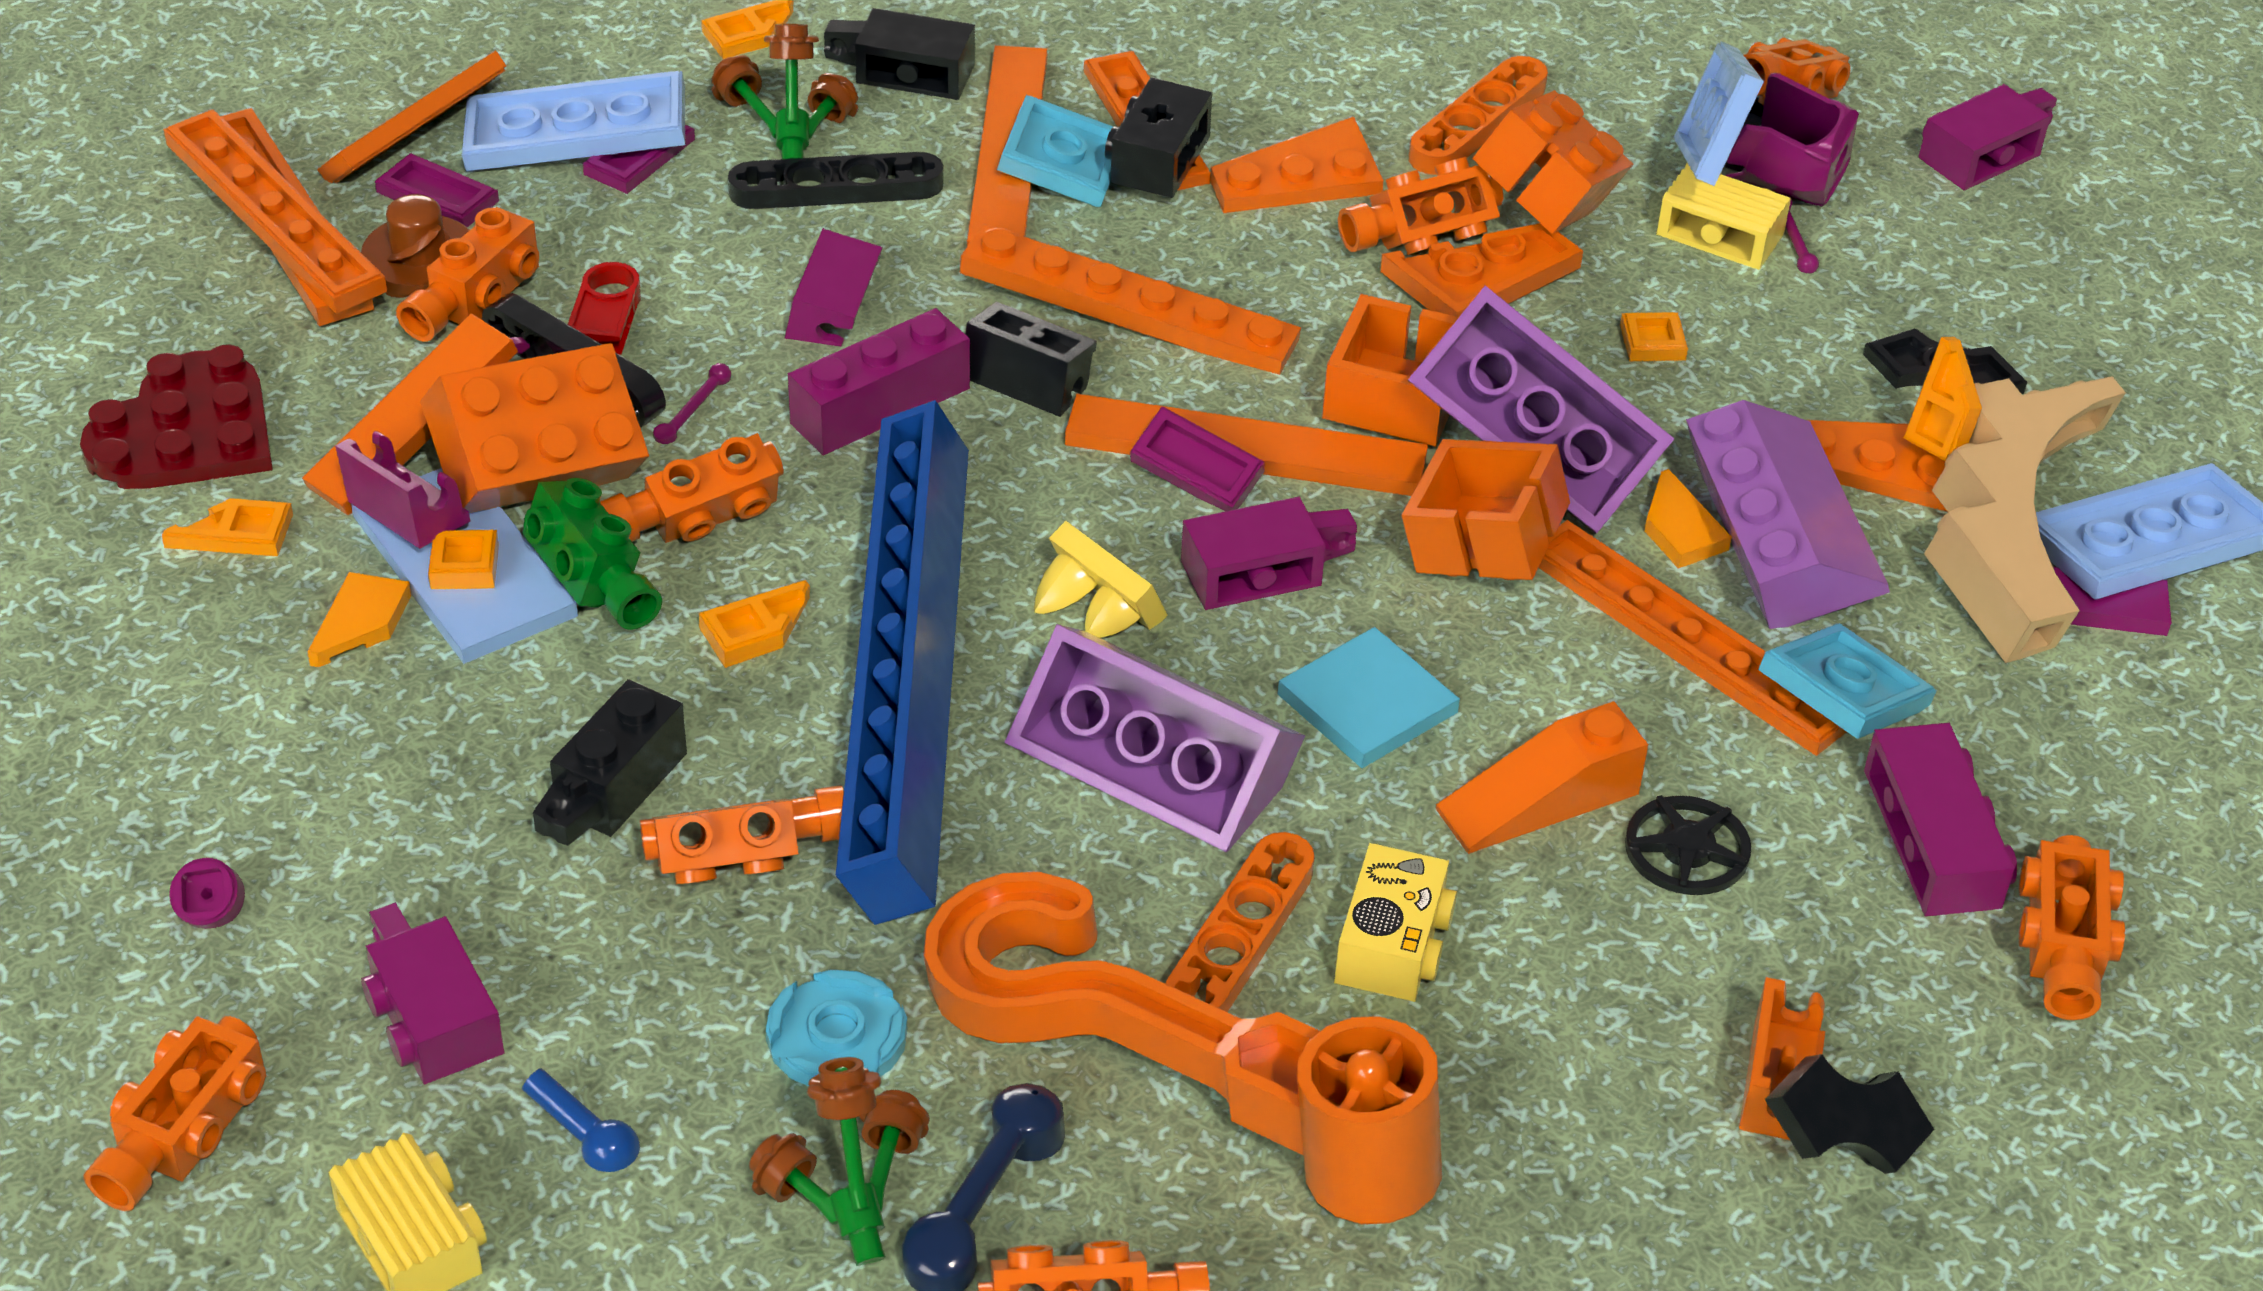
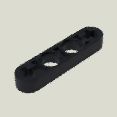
(836, 179)
(549, 335)

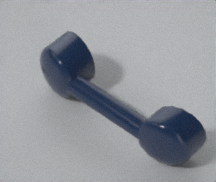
(942, 1245)

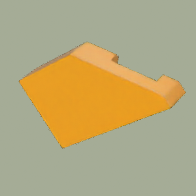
(745, 28)
(1946, 404)
(1683, 524)
(235, 527)
(361, 614)
(754, 623)

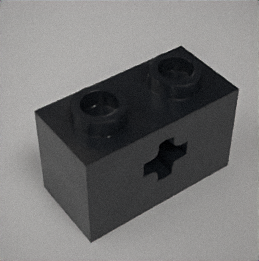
(1159, 137)

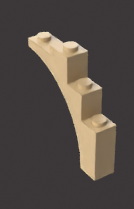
(1991, 536)

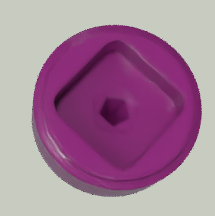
(207, 893)

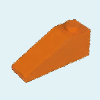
(1549, 779)

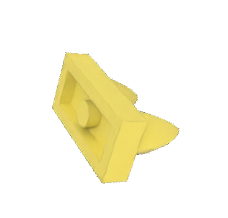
(1084, 566)

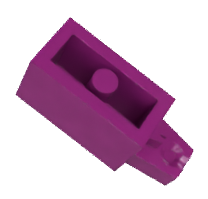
(1987, 134)
(1262, 550)
(431, 996)

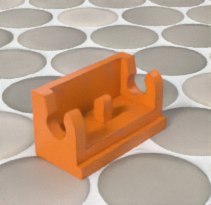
(1777, 1047)

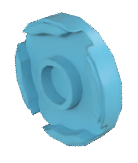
(871, 1032)

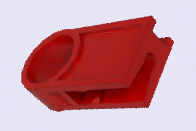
(602, 315)

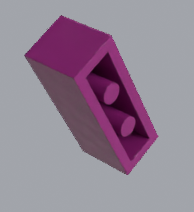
(878, 377)
(1939, 819)

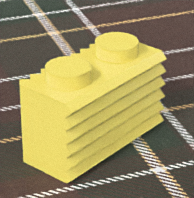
(1724, 219)
(406, 1219)

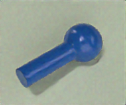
(605, 1144)

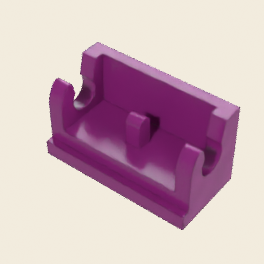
(832, 287)
(398, 495)

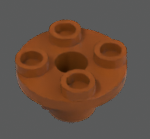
(410, 242)

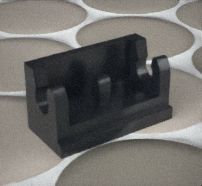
(1028, 358)

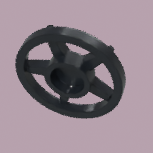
(1688, 844)

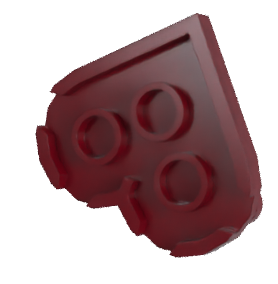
(190, 423)

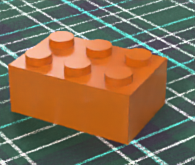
(532, 424)

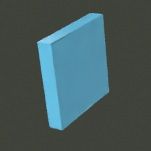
(1058, 151)
(1847, 680)
(1368, 697)

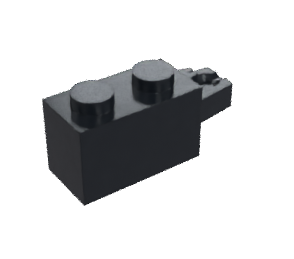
(905, 52)
(612, 764)

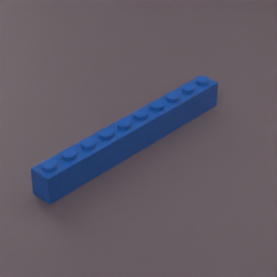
(904, 668)

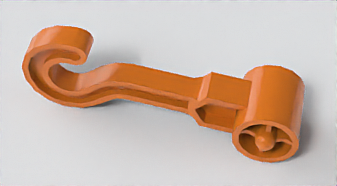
(1344, 1097)

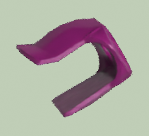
(1800, 143)

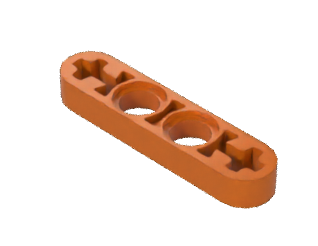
(1473, 112)
(1245, 935)

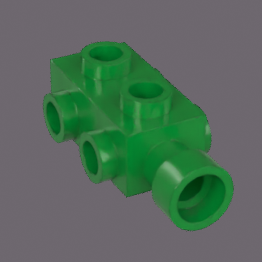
(590, 551)

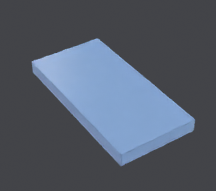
(1717, 112)
(574, 120)
(2152, 530)
(480, 620)

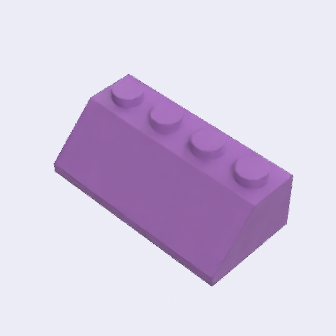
(1523, 387)
(1784, 513)
(1152, 738)

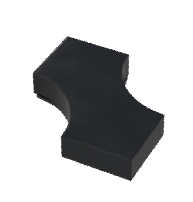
(1908, 356)
(1871, 1119)

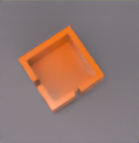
(1575, 159)
(1371, 374)
(1486, 509)

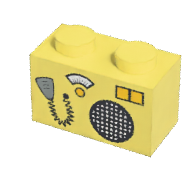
(1393, 922)

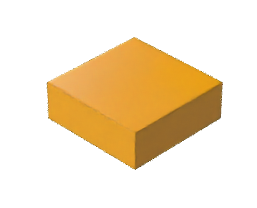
(1653, 336)
(464, 559)

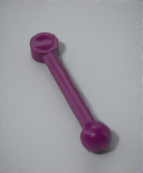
(1807, 261)
(667, 432)

